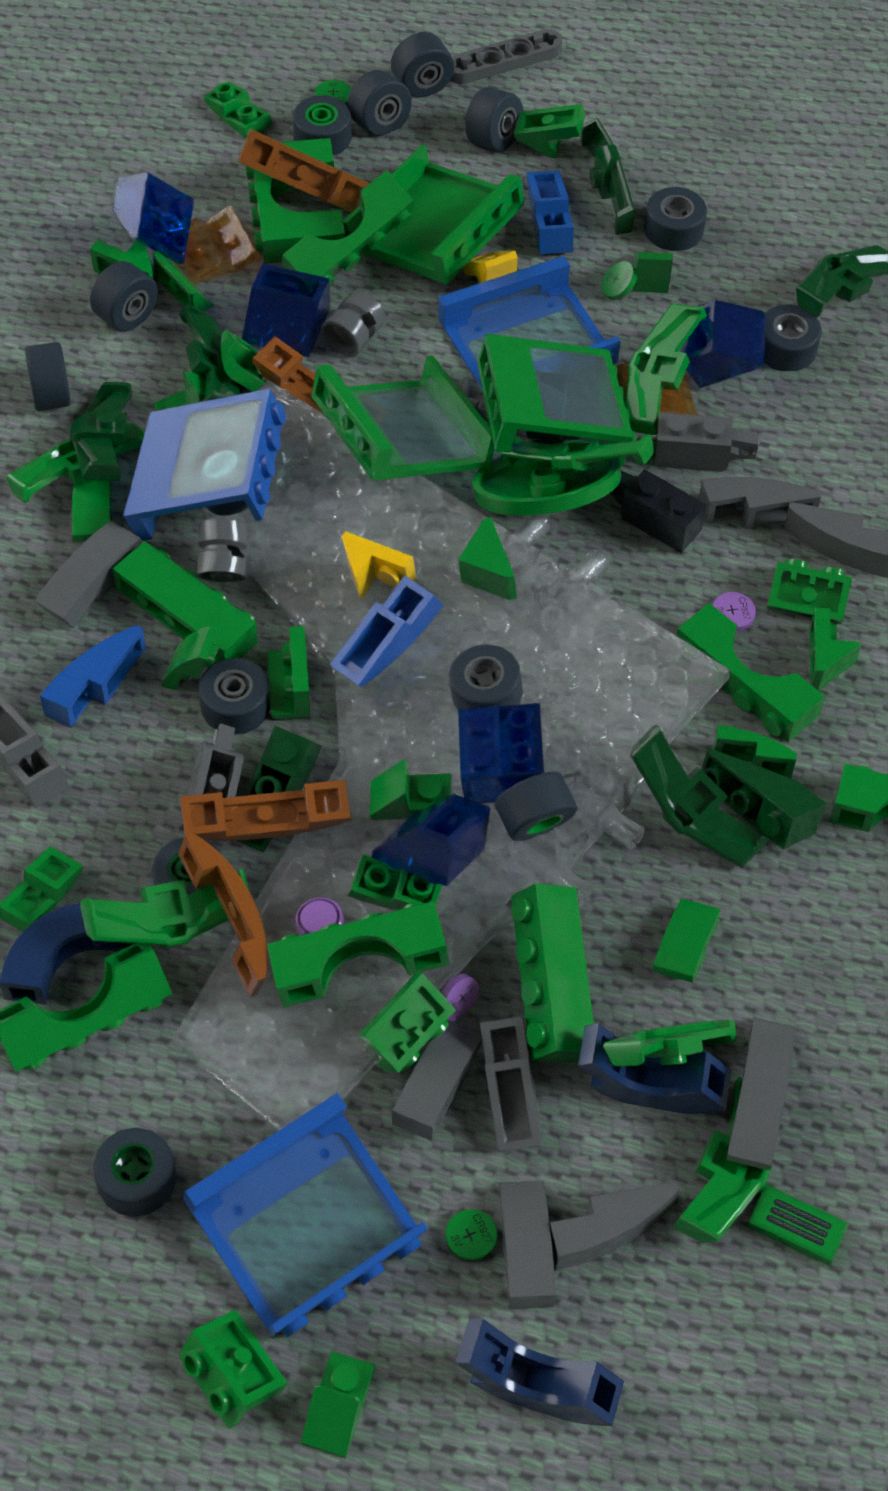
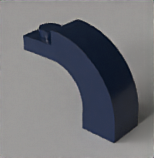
(43, 950)
(682, 1088)
(550, 1385)

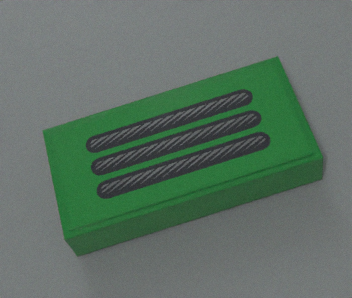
(797, 1225)

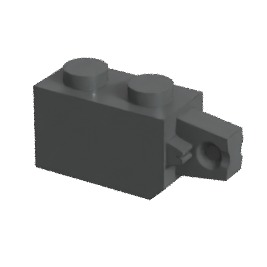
(701, 442)
(216, 766)

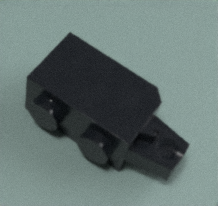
(660, 509)

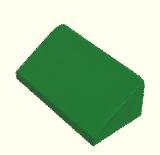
(179, 284)

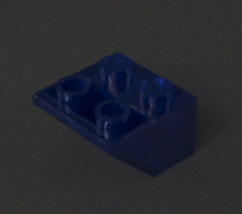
(154, 214)
(286, 307)
(725, 343)
(498, 749)
(438, 840)

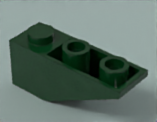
(282, 768)
(766, 799)

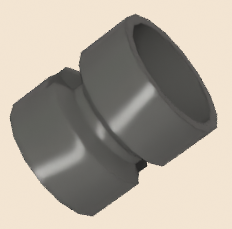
(353, 323)
(222, 551)

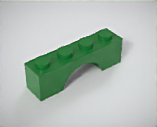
(383, 207)
(781, 702)
(860, 798)
(308, 961)
(129, 984)

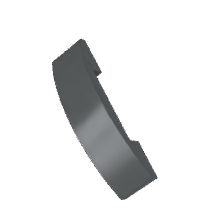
(762, 1094)

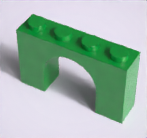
(284, 228)

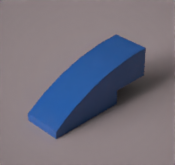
(550, 212)
(386, 632)
(92, 676)

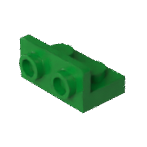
(802, 589)
(289, 678)
(407, 1023)
(230, 1367)

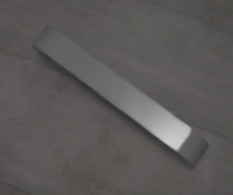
(537, 45)

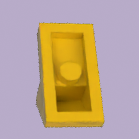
(491, 265)
(372, 561)

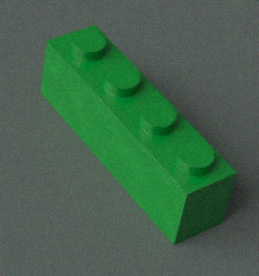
(183, 602)
(552, 971)

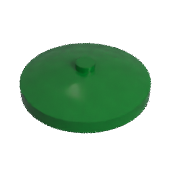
(535, 489)

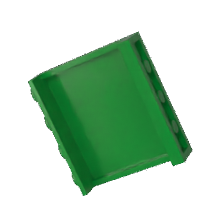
(449, 218)

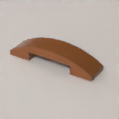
(301, 171)
(285, 368)
(266, 814)
(208, 867)

